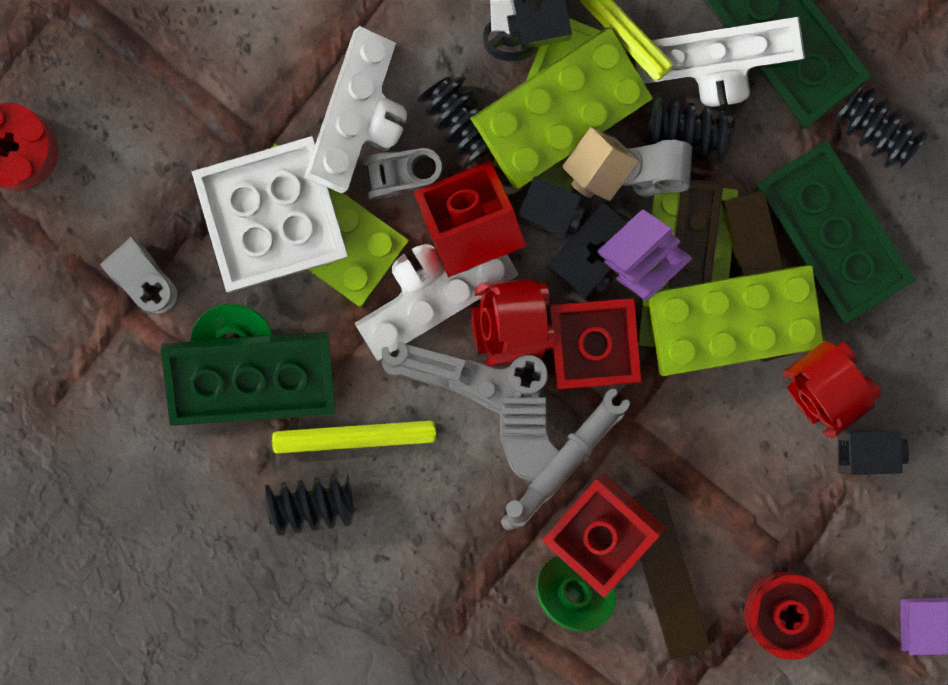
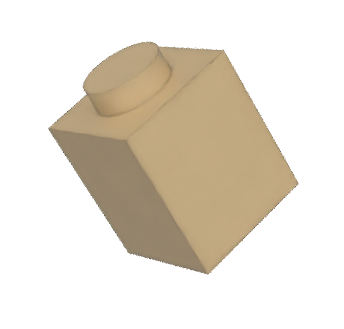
(599, 165)

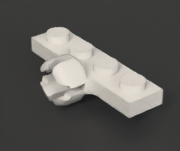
(729, 56)
(356, 112)
(426, 298)

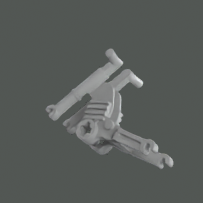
(521, 418)

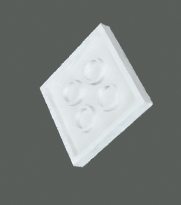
(268, 215)

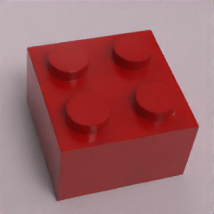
(469, 219)
(595, 344)
(603, 534)

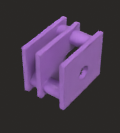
(640, 248)
(924, 626)

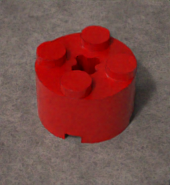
(36, 150)
(512, 321)
(831, 387)
(802, 634)

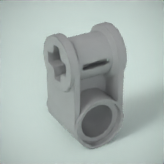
(661, 168)
(399, 172)
(136, 272)

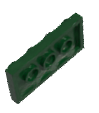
(808, 84)
(835, 232)
(248, 378)

